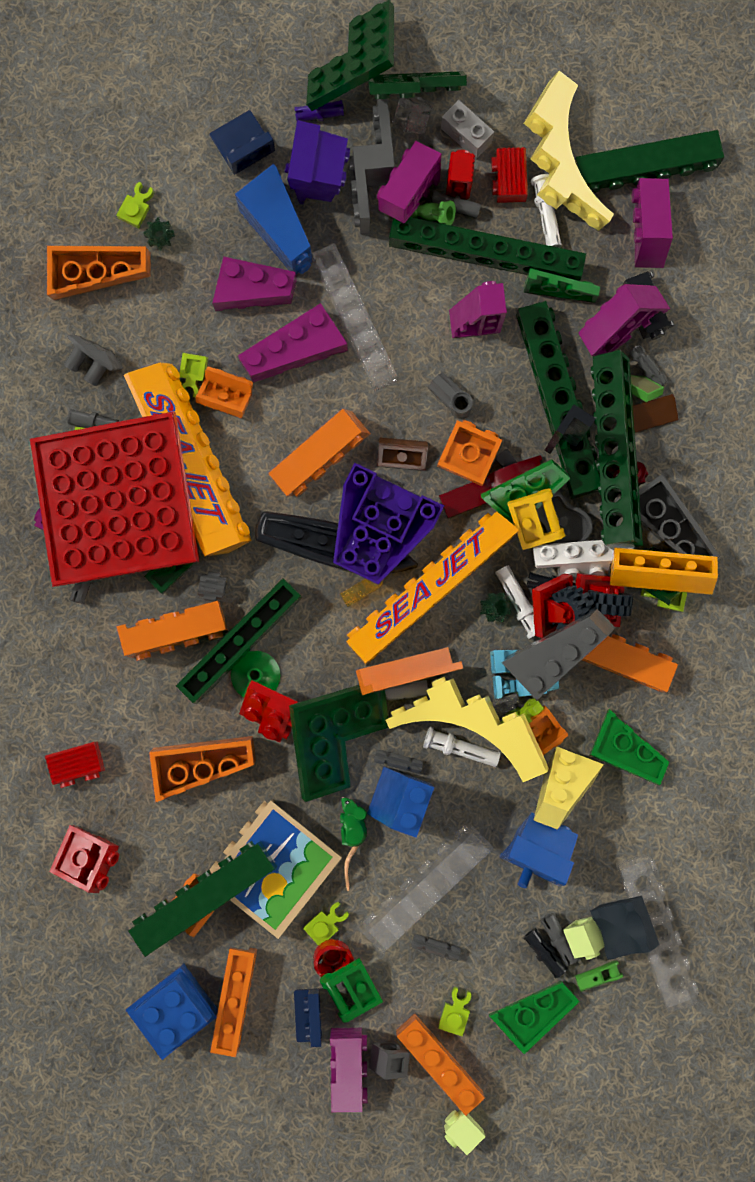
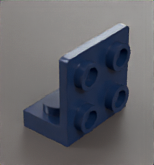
(242, 142)

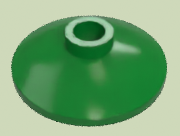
(258, 661)

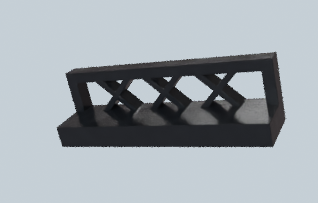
(571, 428)

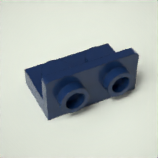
(308, 1016)

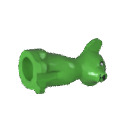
(442, 212)

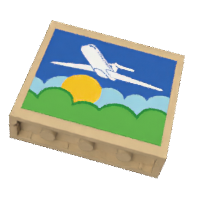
(300, 870)

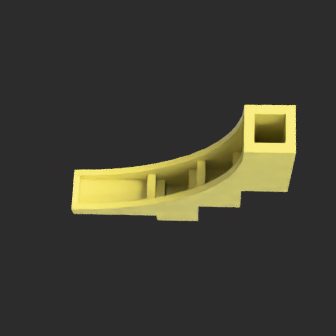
(555, 155)
(511, 737)

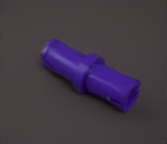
(328, 110)

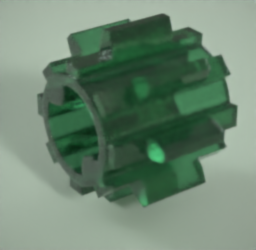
(155, 227)
(501, 608)

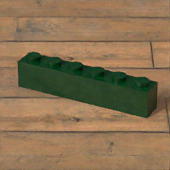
(651, 160)
(239, 641)
(202, 898)

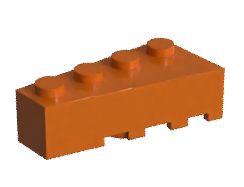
(90, 268)
(319, 452)
(172, 630)
(195, 764)

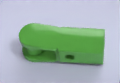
(594, 978)

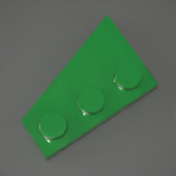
(561, 287)
(539, 478)
(624, 749)
(534, 1015)

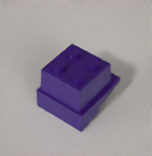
(316, 163)

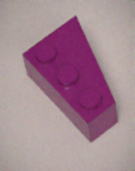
(652, 222)

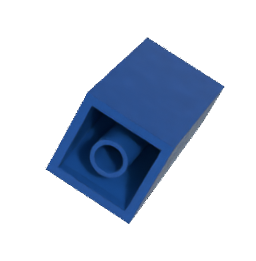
(272, 215)
(400, 801)

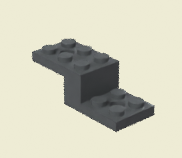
(371, 165)

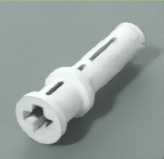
(547, 212)
(518, 598)
(450, 744)

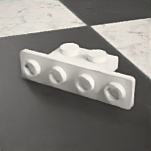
(575, 557)

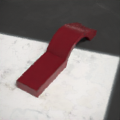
(469, 496)

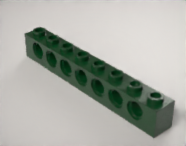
(484, 248)
(541, 315)
(629, 532)

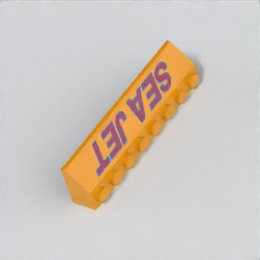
(213, 509)
(431, 587)

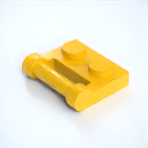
(528, 522)

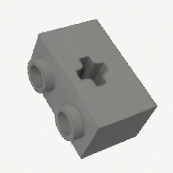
(467, 129)

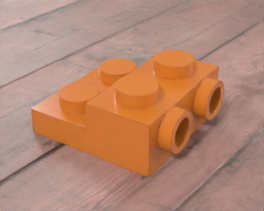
(470, 452)

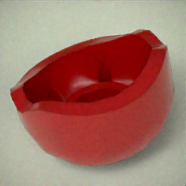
(331, 952)

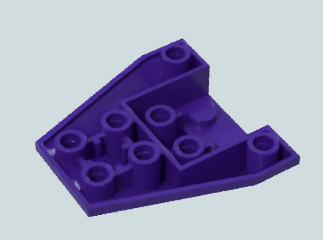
(379, 524)

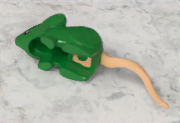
(353, 830)

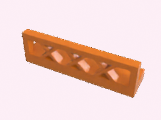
(406, 670)
(233, 1001)

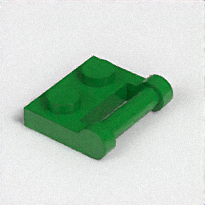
(359, 987)

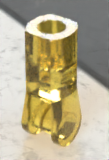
(359, 591)

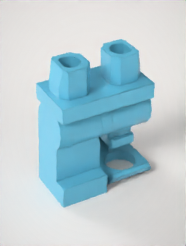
(502, 686)

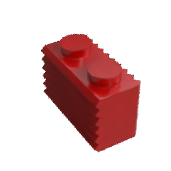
(460, 174)
(510, 175)
(75, 763)

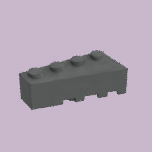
(671, 521)
(553, 656)

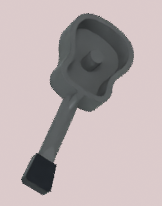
(575, 521)

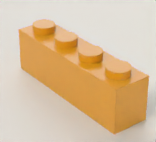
(664, 571)

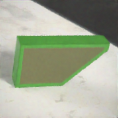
(645, 388)

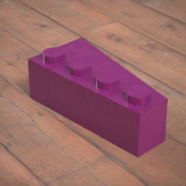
(294, 345)

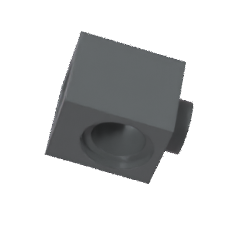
(389, 1060)

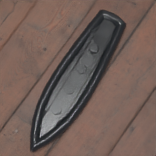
(307, 538)

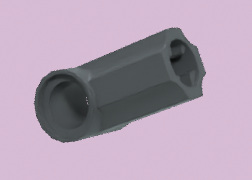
(449, 394)

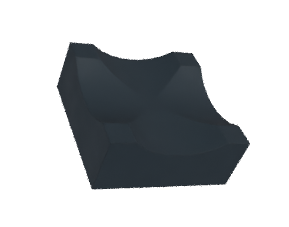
(625, 927)

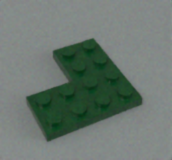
(367, 56)
(410, 83)
(320, 735)

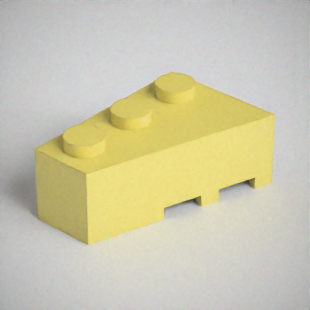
(564, 786)

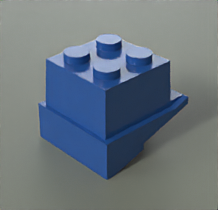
(541, 852)
(173, 1011)

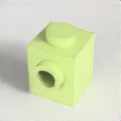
(584, 938)
(463, 1131)

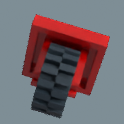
(607, 598)
(558, 604)

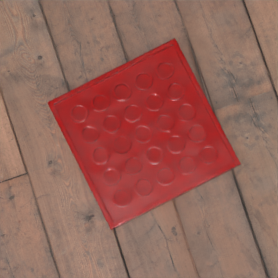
(114, 499)

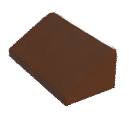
(655, 413)
(402, 453)

